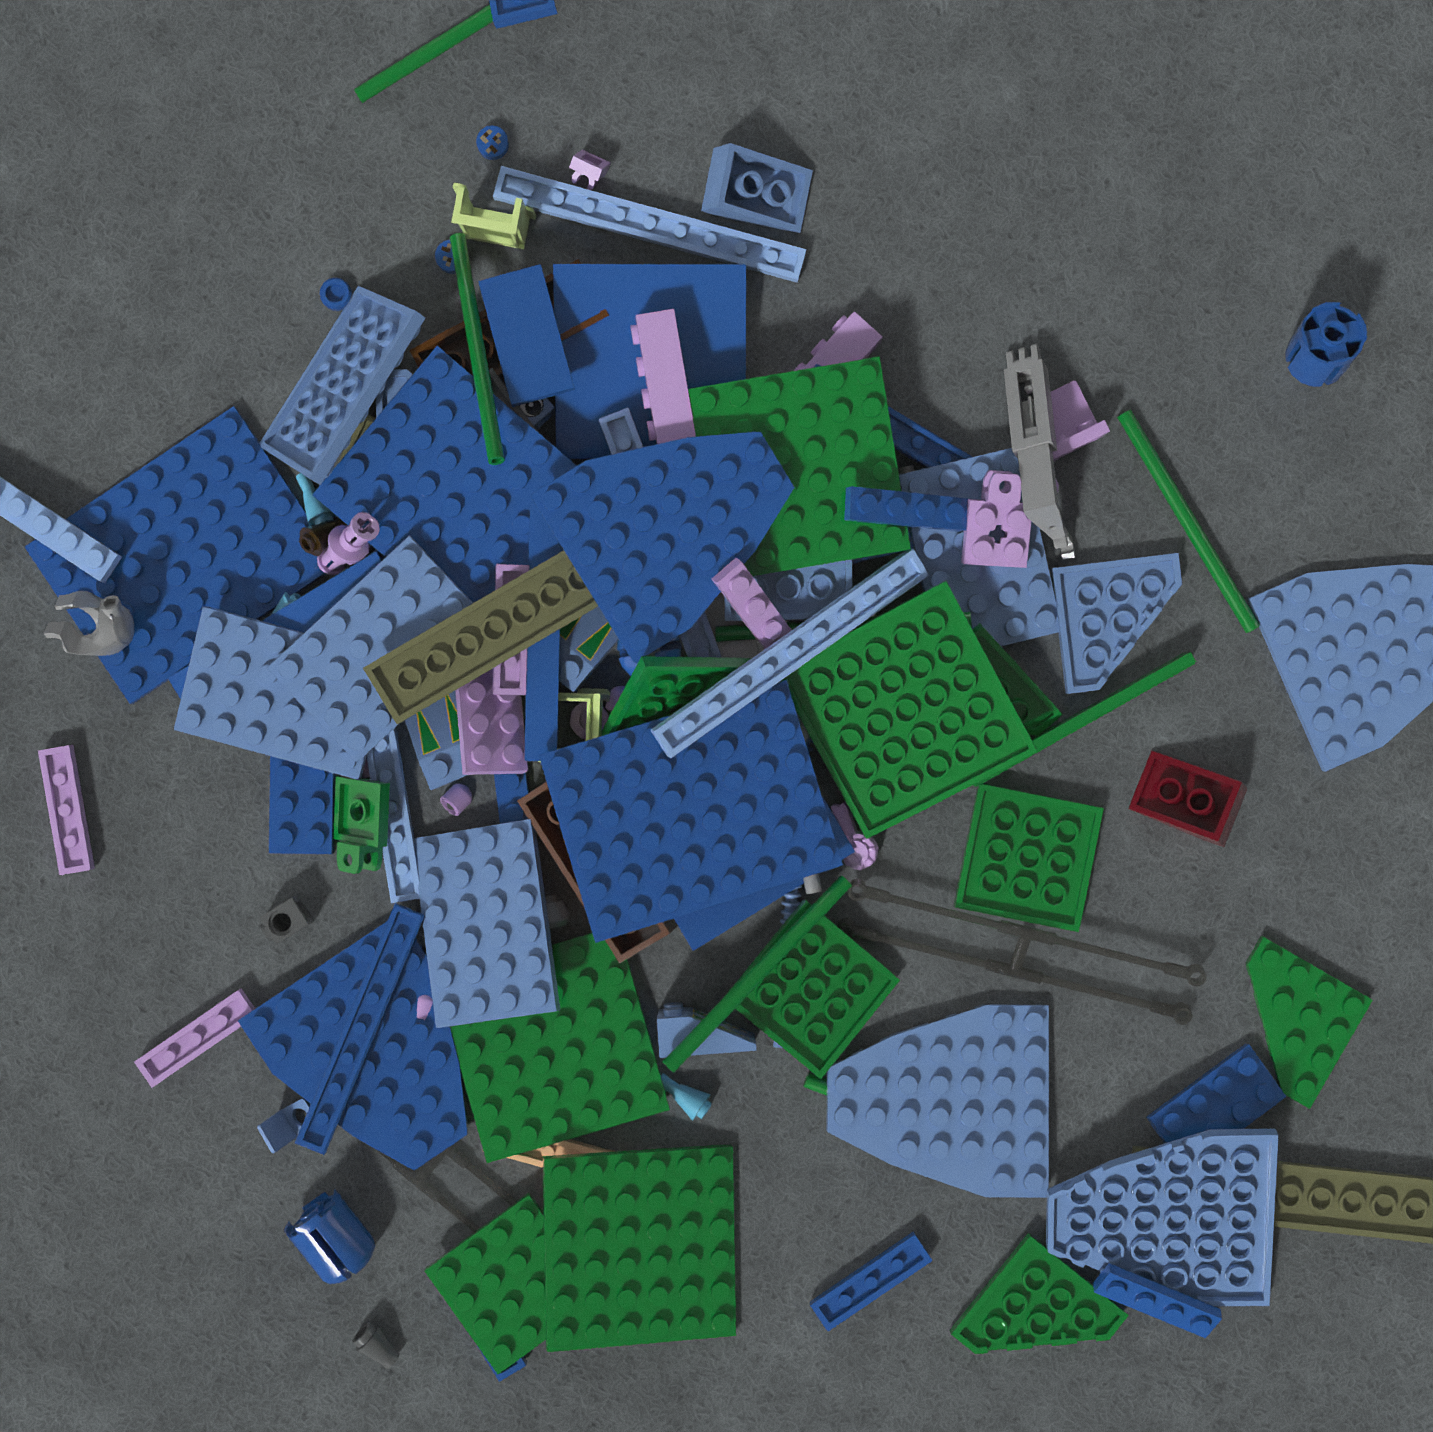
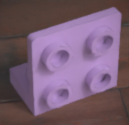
(1073, 420)

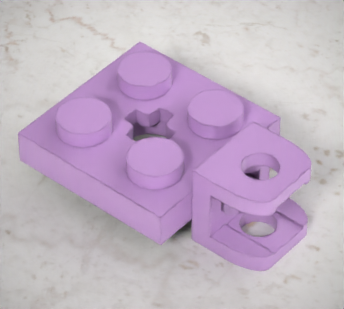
(997, 508)

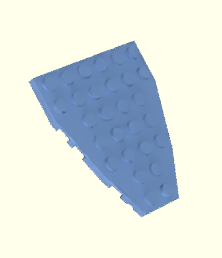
(1352, 653)
(954, 1100)
(1177, 1214)

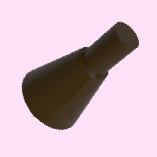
(315, 537)

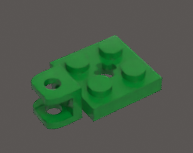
(360, 831)

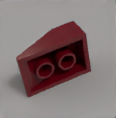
(1188, 798)

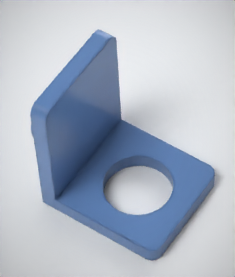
(282, 1126)

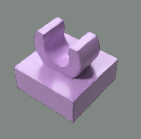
(590, 166)

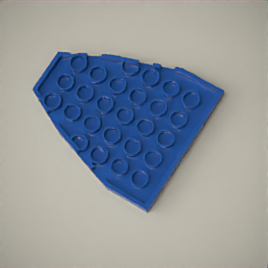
(661, 524)
(411, 1081)

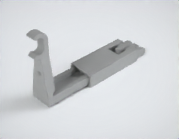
(1034, 442)

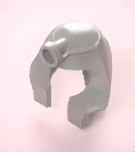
(112, 622)

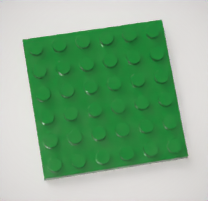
(828, 435)
(908, 711)
(563, 1069)
(639, 1247)

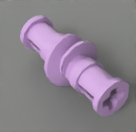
(348, 543)

